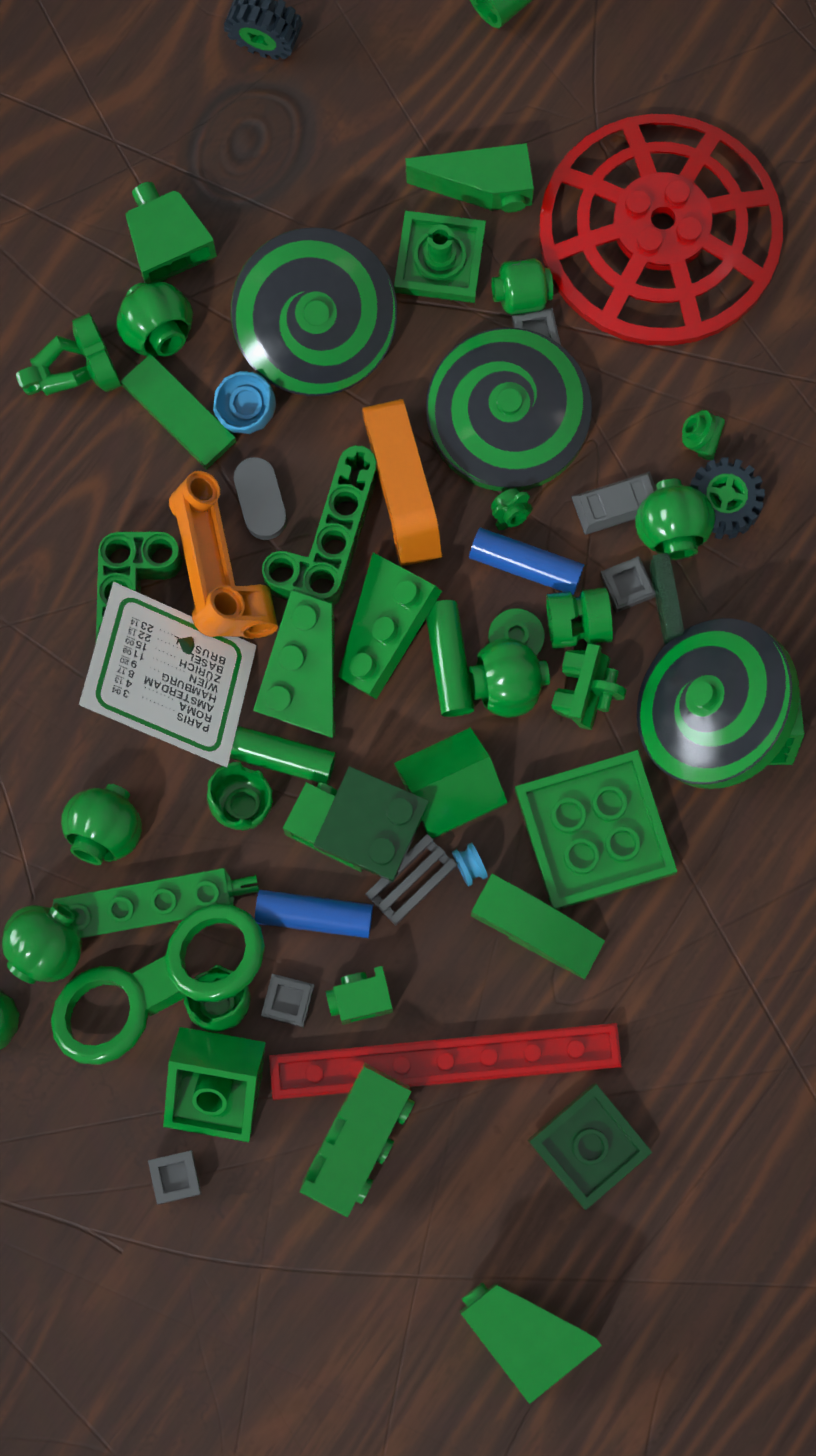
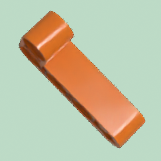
(403, 483)

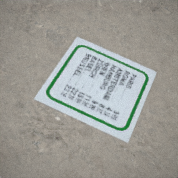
(156, 687)

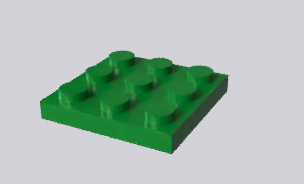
(595, 830)

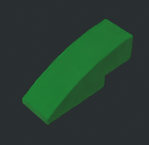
(537, 926)

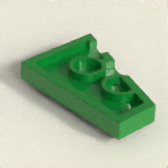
(385, 624)
(301, 667)

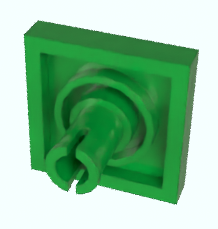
(439, 256)

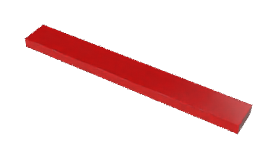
(449, 1060)

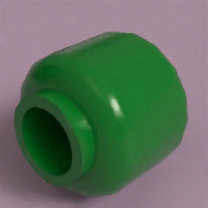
(522, 286)

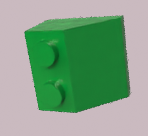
(213, 1084)

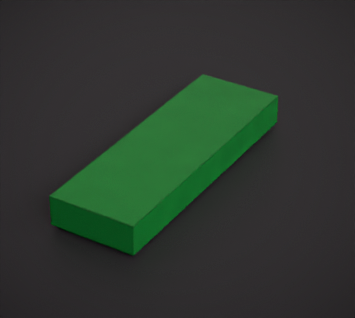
(178, 411)

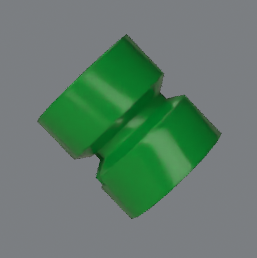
(594, 615)

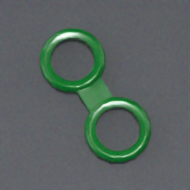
(157, 984)

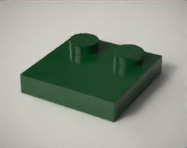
(371, 824)
(589, 1146)

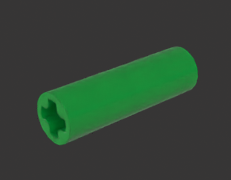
(449, 659)
(283, 755)

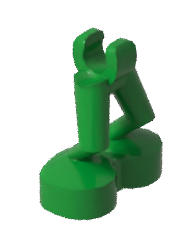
(89, 344)

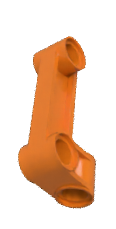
(219, 604)

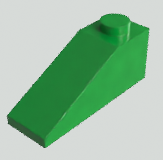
(483, 177)

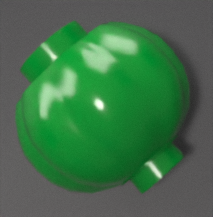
(154, 319)
(675, 519)
(508, 678)
(101, 824)
(41, 943)

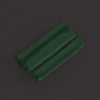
(666, 597)

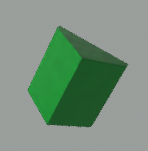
(455, 780)

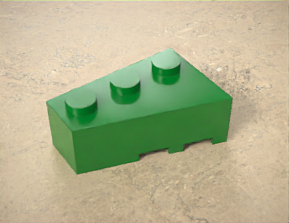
(357, 1140)

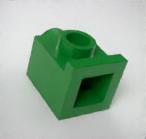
(360, 997)

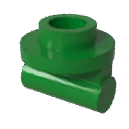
(702, 433)

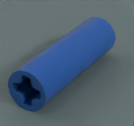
(526, 561)
(313, 913)

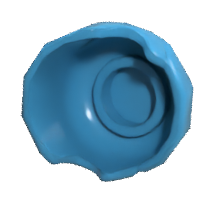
(244, 402)

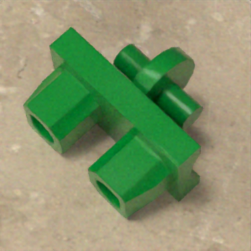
(594, 687)

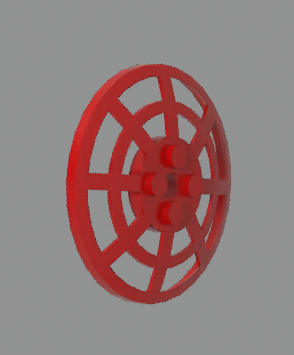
(657, 247)

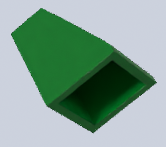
(525, 1339)

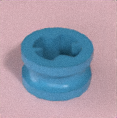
(470, 864)

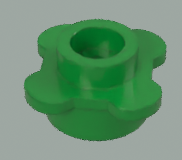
(511, 508)

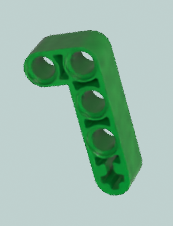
(331, 527)
(136, 567)

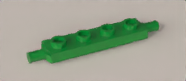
(153, 901)

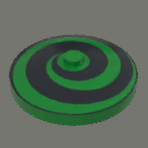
(314, 311)
(508, 409)
(718, 703)

